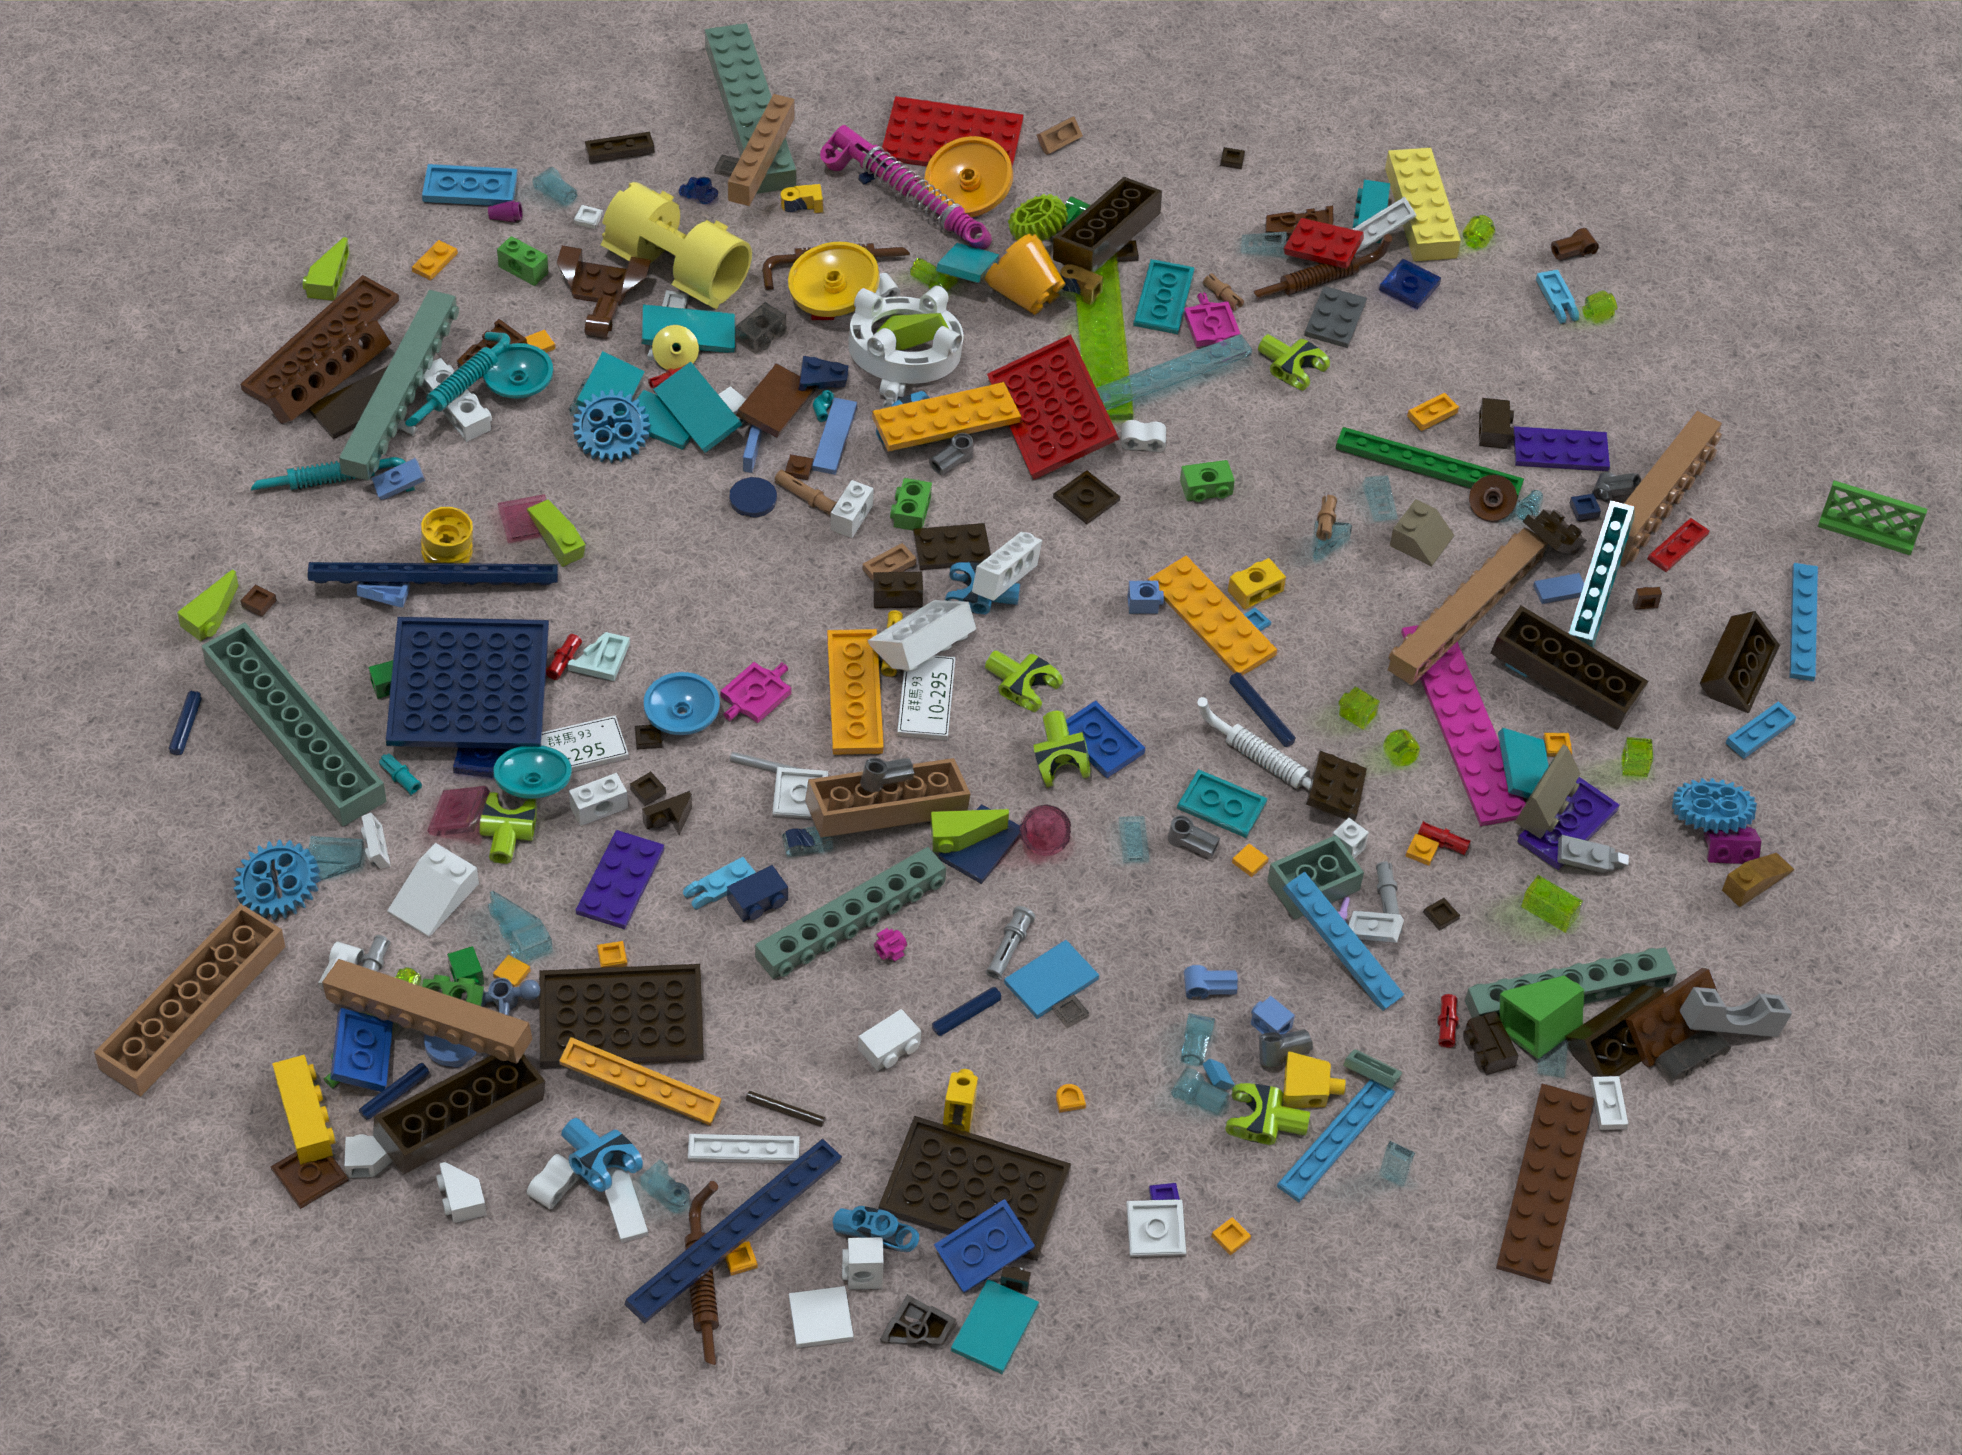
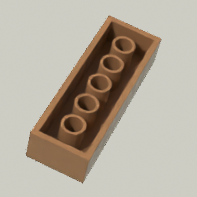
(843, 806)

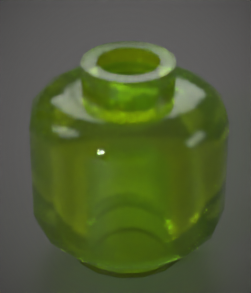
(1479, 231)
(1599, 306)
(1401, 747)

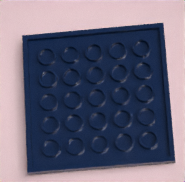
(468, 683)

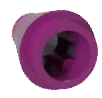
(506, 211)

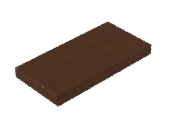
(775, 401)

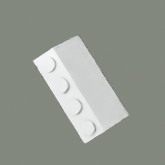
(924, 634)

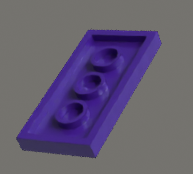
(1561, 448)
(1581, 820)
(620, 879)

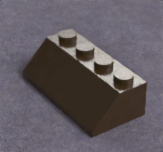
(1740, 662)
(1605, 1042)

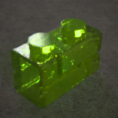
(1551, 903)

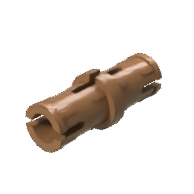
(1223, 291)
(1326, 517)

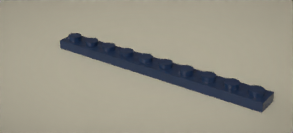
(432, 572)
(732, 1231)

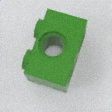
(522, 261)
(1207, 480)

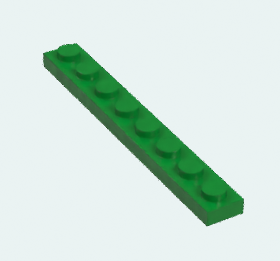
(1417, 459)

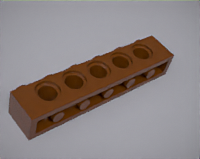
(281, 400)

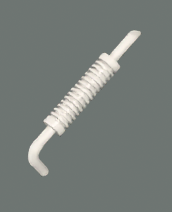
(1258, 750)

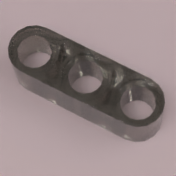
(1691, 1054)

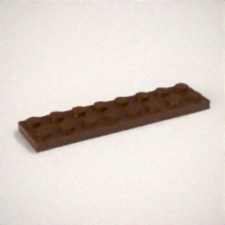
(359, 302)
(1545, 1184)

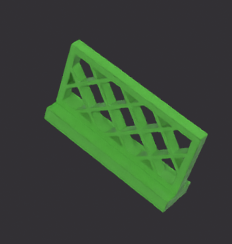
(1869, 528)

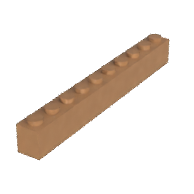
(1466, 606)

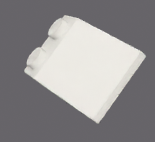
(434, 890)

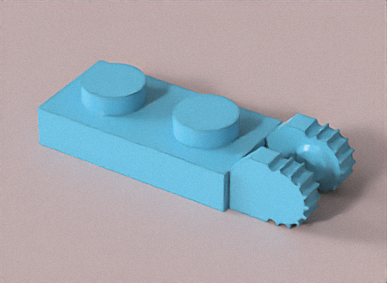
(1557, 295)
(716, 883)

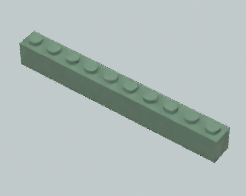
(398, 385)

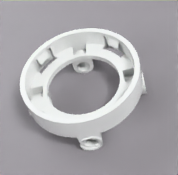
(877, 351)

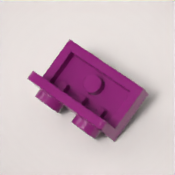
(1733, 846)

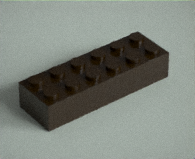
(1107, 225)
(1569, 667)
(457, 1110)

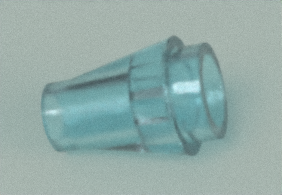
(1529, 504)

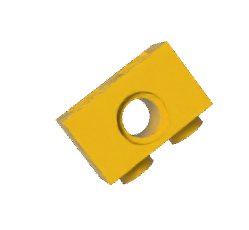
(1256, 583)

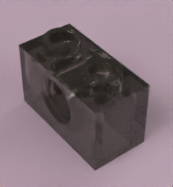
(760, 328)

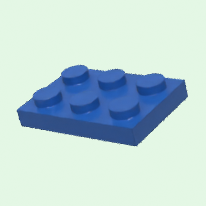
(1107, 741)
(361, 1050)
(984, 1246)

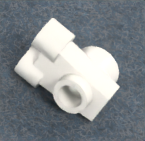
(891, 391)

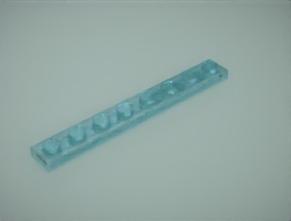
(1174, 371)

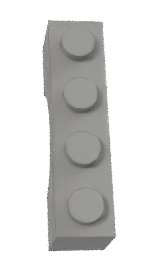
(1761, 1016)

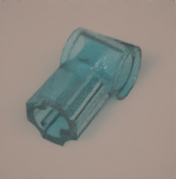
(551, 183)
(1197, 1033)
(1193, 1089)

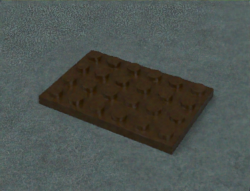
(623, 1010)
(955, 1176)

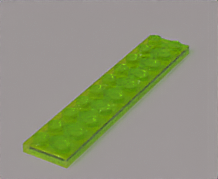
(1103, 335)

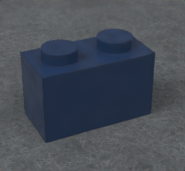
(757, 893)

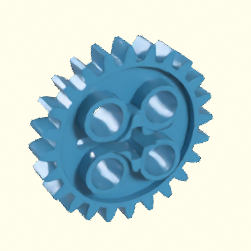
(606, 407)
(1714, 805)
(301, 872)

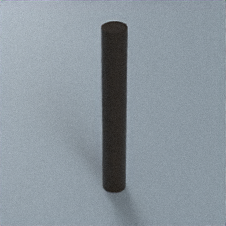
(785, 1108)

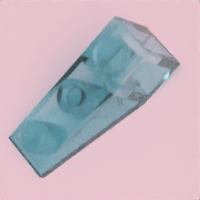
(525, 931)

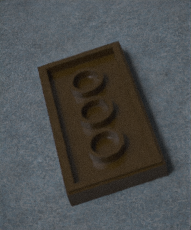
(343, 409)

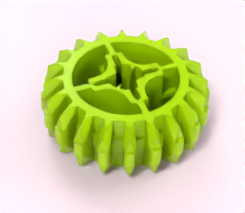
(1038, 216)

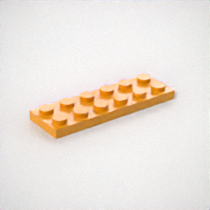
(946, 416)
(1213, 616)
(854, 692)

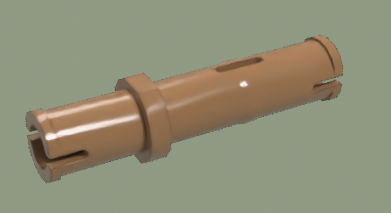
(814, 497)

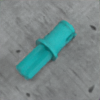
(400, 773)

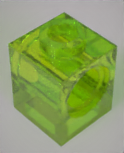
(1358, 707)
(1637, 757)

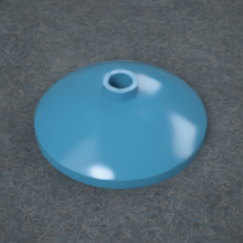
(677, 694)

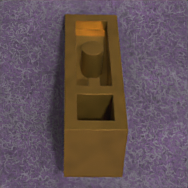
(1755, 877)

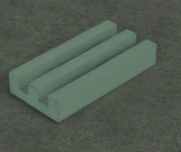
(1372, 1068)

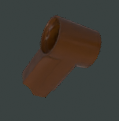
(1579, 243)
(601, 320)

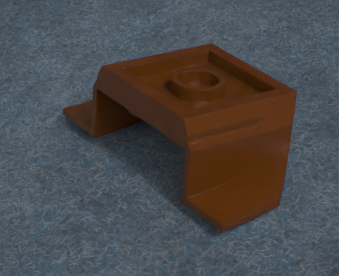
(594, 281)

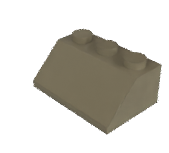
(1550, 795)

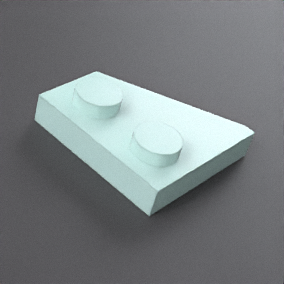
(602, 657)

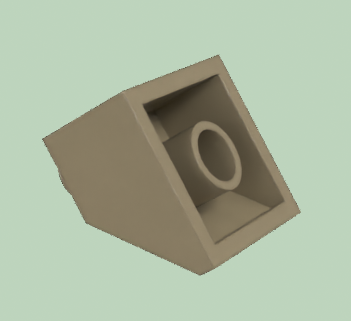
(1421, 533)

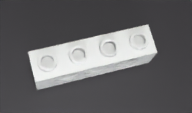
(465, 411)
(1007, 565)

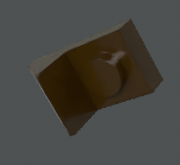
(672, 809)

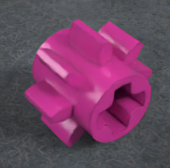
(890, 944)

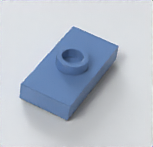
(398, 479)

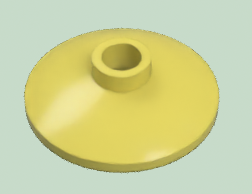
(663, 350)

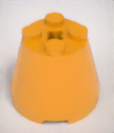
(1026, 275)

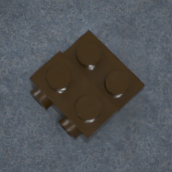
(1555, 531)

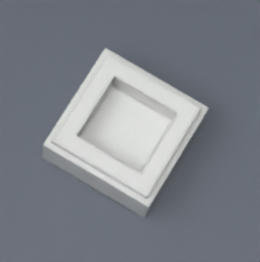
(588, 217)

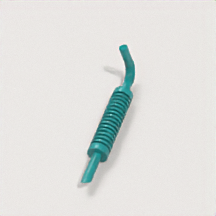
(462, 377)
(318, 474)

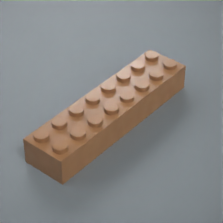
(1669, 479)
(189, 1000)

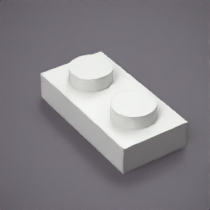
(375, 839)
(1376, 926)
(1609, 1103)

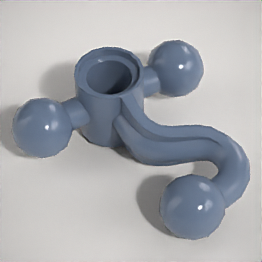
(527, 990)

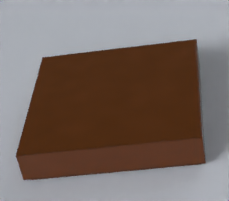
(309, 1180)

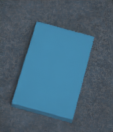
(1051, 978)

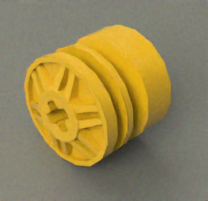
(446, 536)

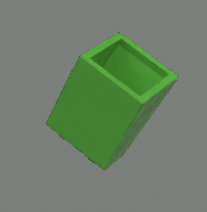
(1542, 1013)

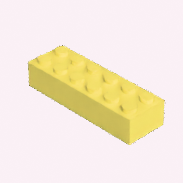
(1417, 178)

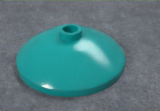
(520, 363)
(532, 772)

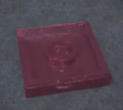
(517, 521)
(458, 811)

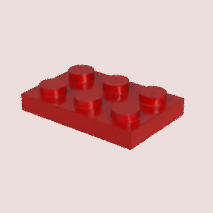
(1324, 243)

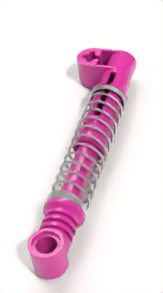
(903, 181)

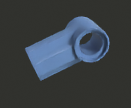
(1203, 983)

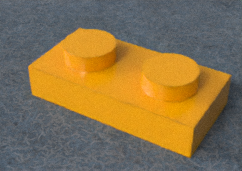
(434, 260)
(1433, 411)

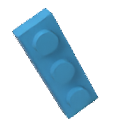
(1760, 730)

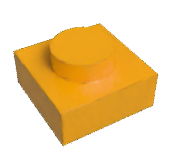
(1422, 849)

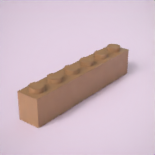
(761, 150)

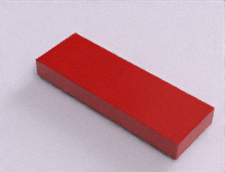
(1678, 545)

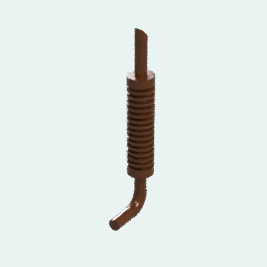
(791, 258)
(1322, 273)
(703, 1290)

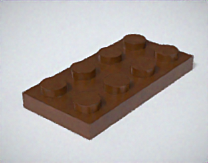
(1660, 1023)

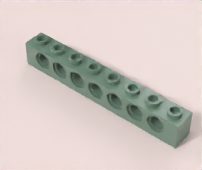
(858, 901)
(1656, 962)

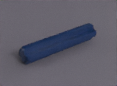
(185, 722)
(966, 1011)
(394, 1091)

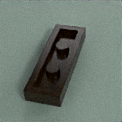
(619, 147)

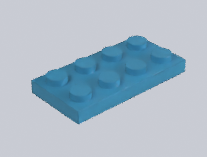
(469, 185)

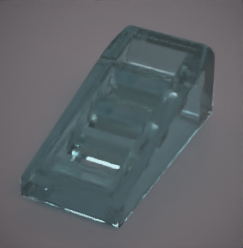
(1265, 250)
(1379, 482)

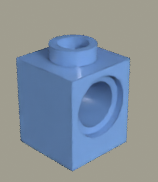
(1144, 597)
(1271, 1017)

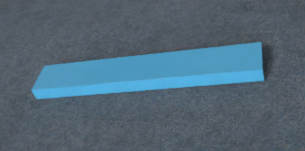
(1335, 1140)

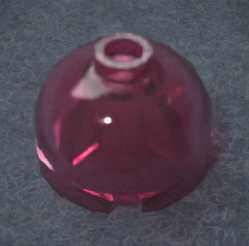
(1045, 830)

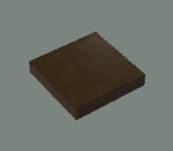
(1086, 497)

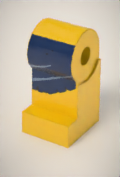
(801, 198)

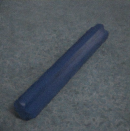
(1262, 709)

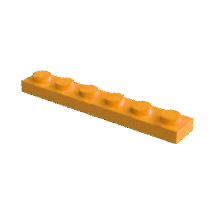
(640, 1081)

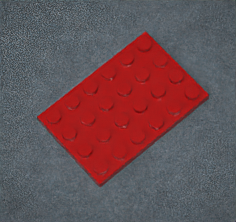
(924, 126)
(1057, 407)

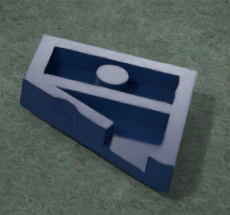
(822, 373)

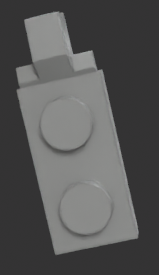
(1589, 855)

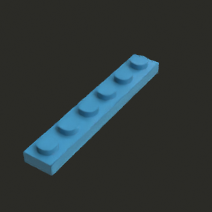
(1803, 622)
(1343, 941)

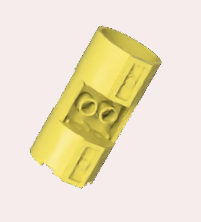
(707, 260)

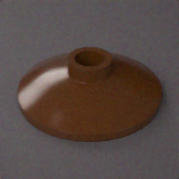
(1490, 487)

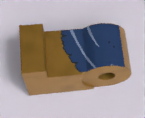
(1082, 282)

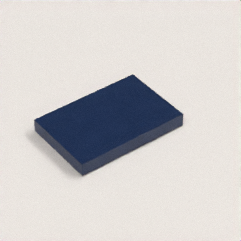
(982, 857)

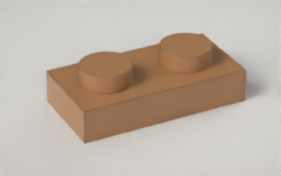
(1059, 135)
(894, 560)

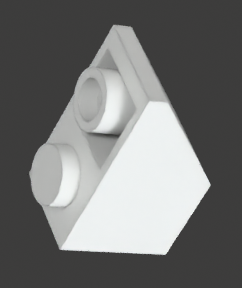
(364, 1156)
(463, 1193)

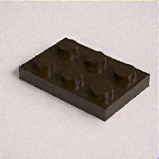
(951, 545)
(1336, 786)

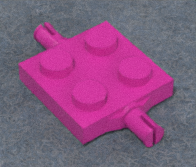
(1210, 321)
(756, 692)

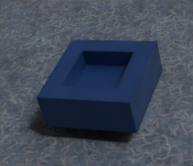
(1585, 507)

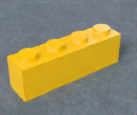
(303, 1109)

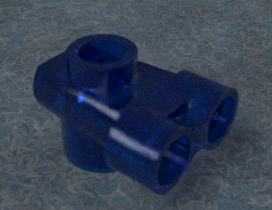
(699, 189)

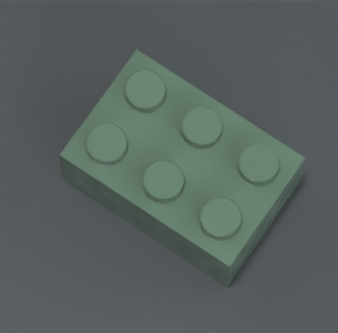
(1326, 864)

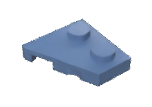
(385, 592)

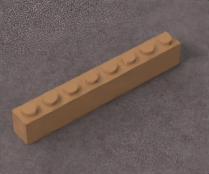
(427, 1011)

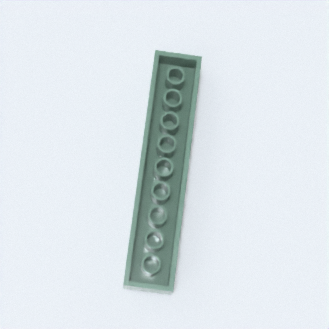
(746, 96)
(294, 724)

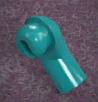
(821, 404)

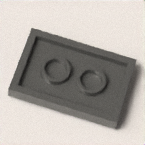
(1335, 316)

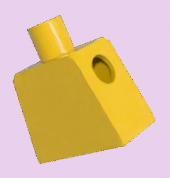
(1309, 1082)
(961, 1091)

